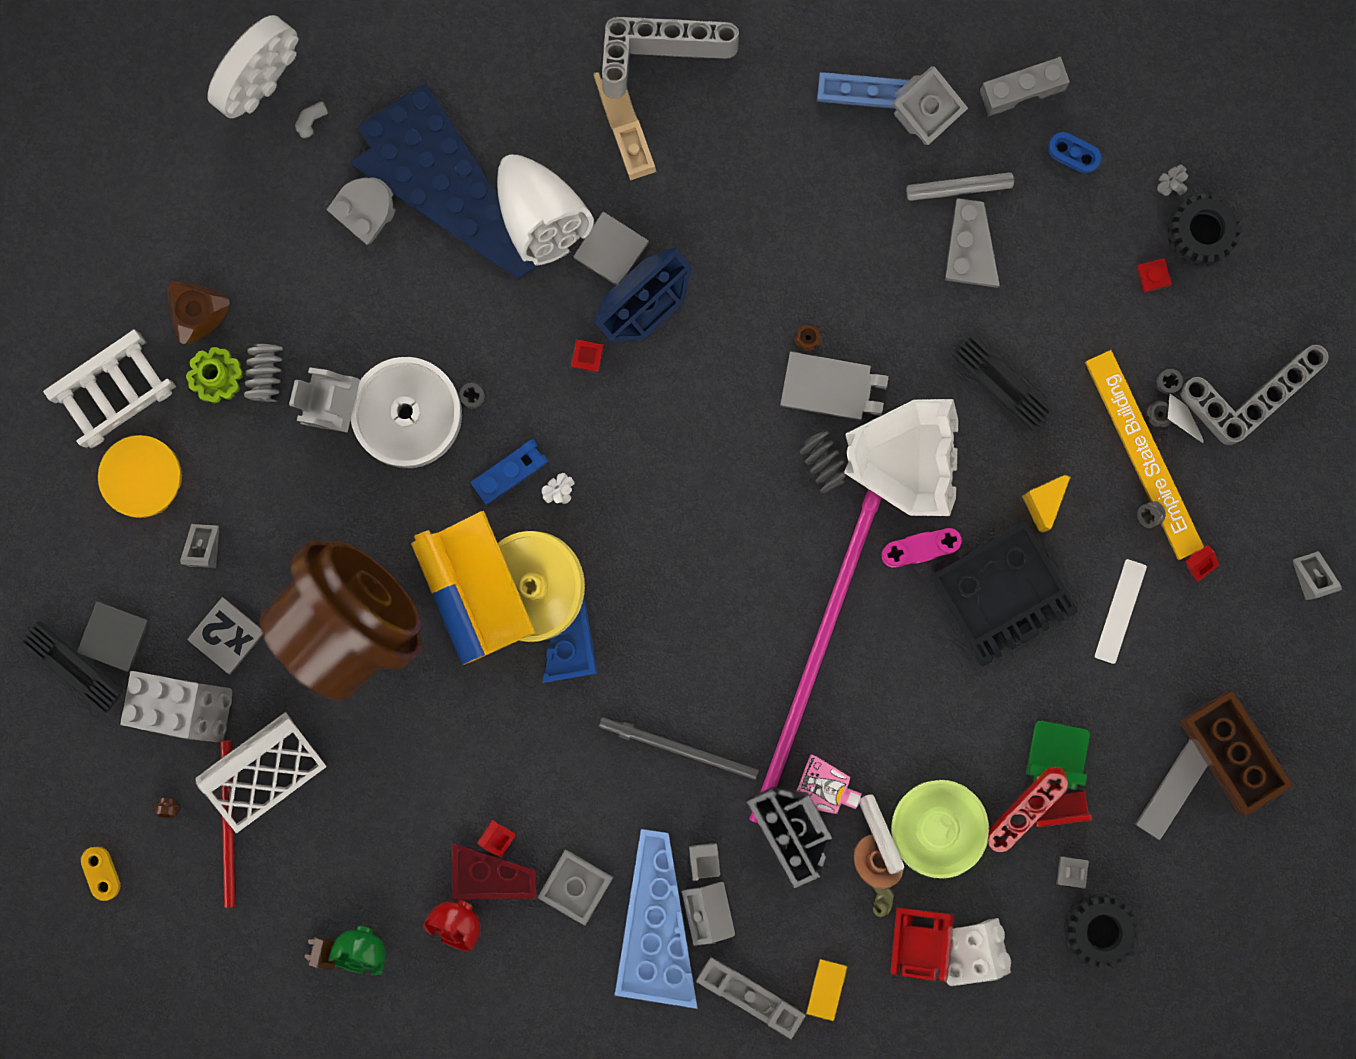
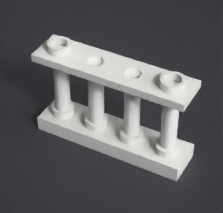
(86, 375)

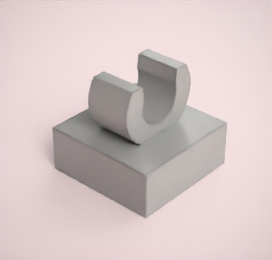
(1072, 872)

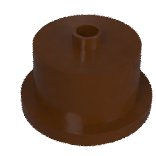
(341, 620)

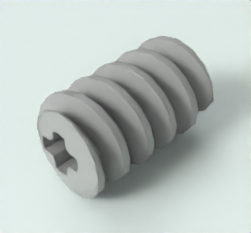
(262, 372)

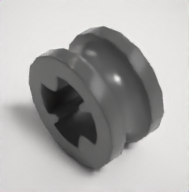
(1178, 378)
(478, 390)
(1155, 509)

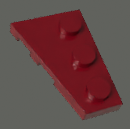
(489, 877)

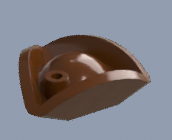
(195, 310)

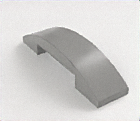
(751, 997)

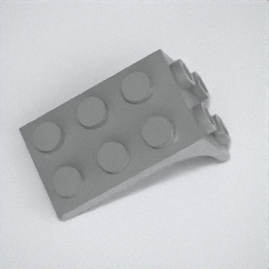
(176, 707)

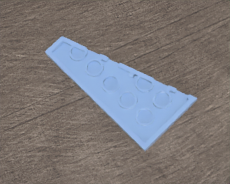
(654, 944)

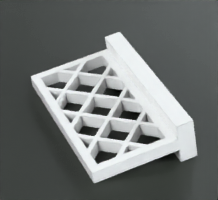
(244, 755)

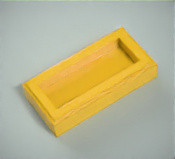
(826, 989)

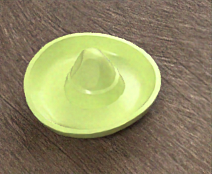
(940, 829)

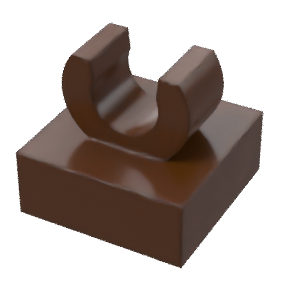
(320, 953)

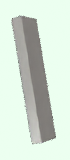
(1172, 791)

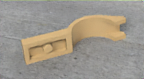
(627, 133)

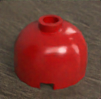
(455, 924)

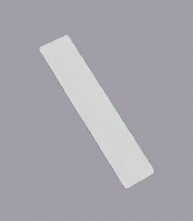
(1120, 611)

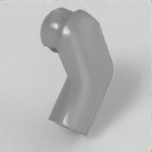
(307, 117)

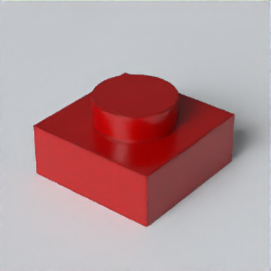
(1154, 275)
(587, 356)
(1202, 563)
(496, 838)

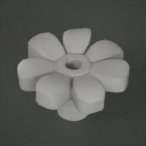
(1173, 181)

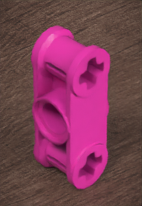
(921, 547)

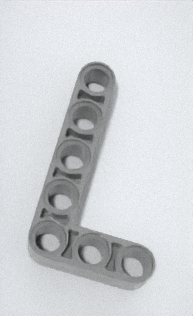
(663, 38)
(1259, 400)

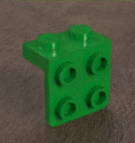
(1059, 747)

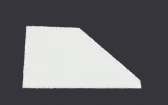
(1181, 416)

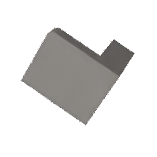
(704, 861)

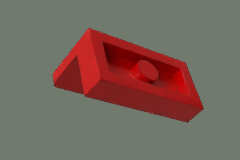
(1066, 809)

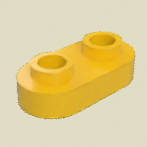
(101, 873)

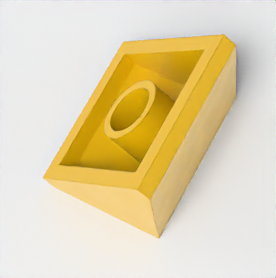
(1045, 501)

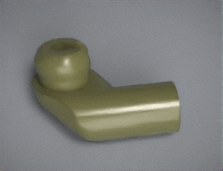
(883, 901)

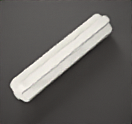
(881, 834)

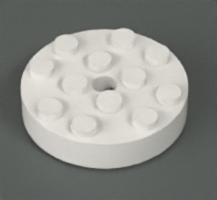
(252, 67)
(434, 416)

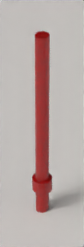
(228, 839)

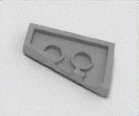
(970, 247)

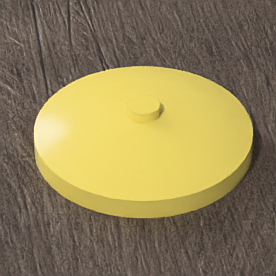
(546, 580)

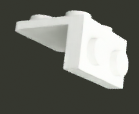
(978, 953)

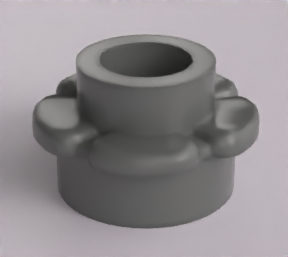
(1152, 413)

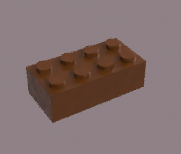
(1236, 753)

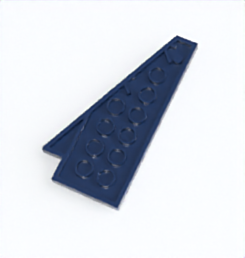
(436, 175)

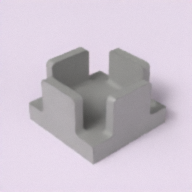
(927, 105)
(326, 400)

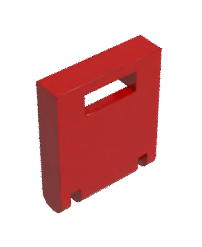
(922, 948)

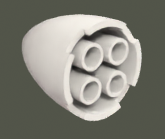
(539, 210)

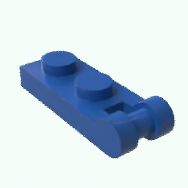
(508, 472)

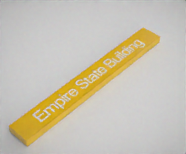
(1144, 453)

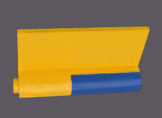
(472, 588)

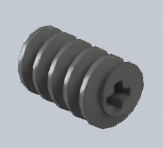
(824, 461)

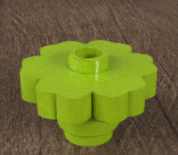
(225, 382)

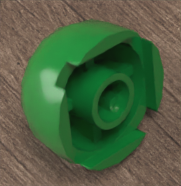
(359, 951)

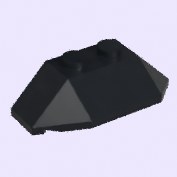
(793, 831)

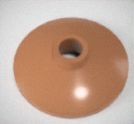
(876, 876)

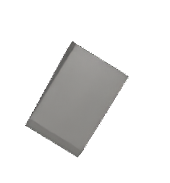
(201, 546)
(1315, 576)

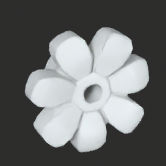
(558, 489)

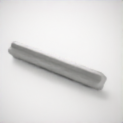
(960, 186)

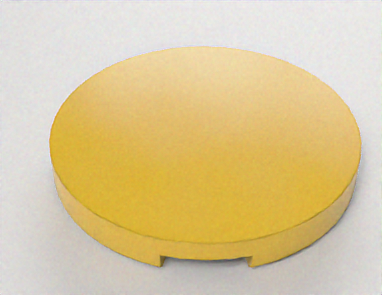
(139, 476)

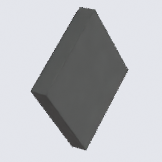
(113, 636)

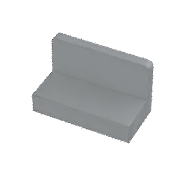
(708, 913)

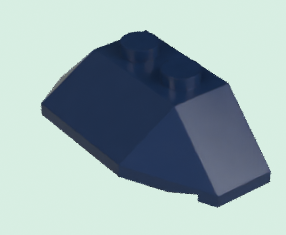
(644, 297)

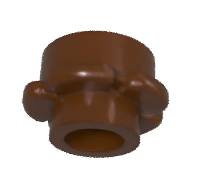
(813, 332)
(166, 808)

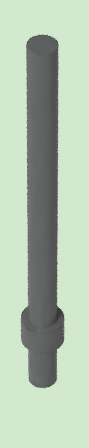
(627, 731)

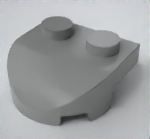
(364, 207)

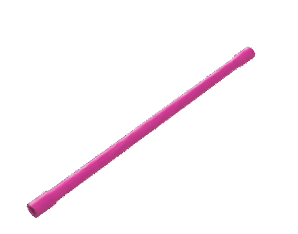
(869, 508)

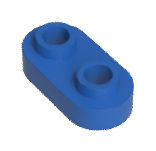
(1074, 152)

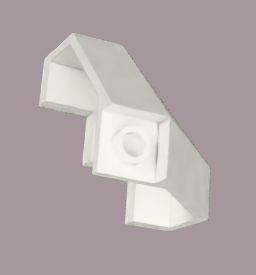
(908, 456)

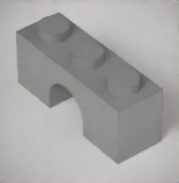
(1013, 88)

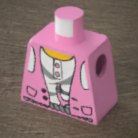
(827, 786)

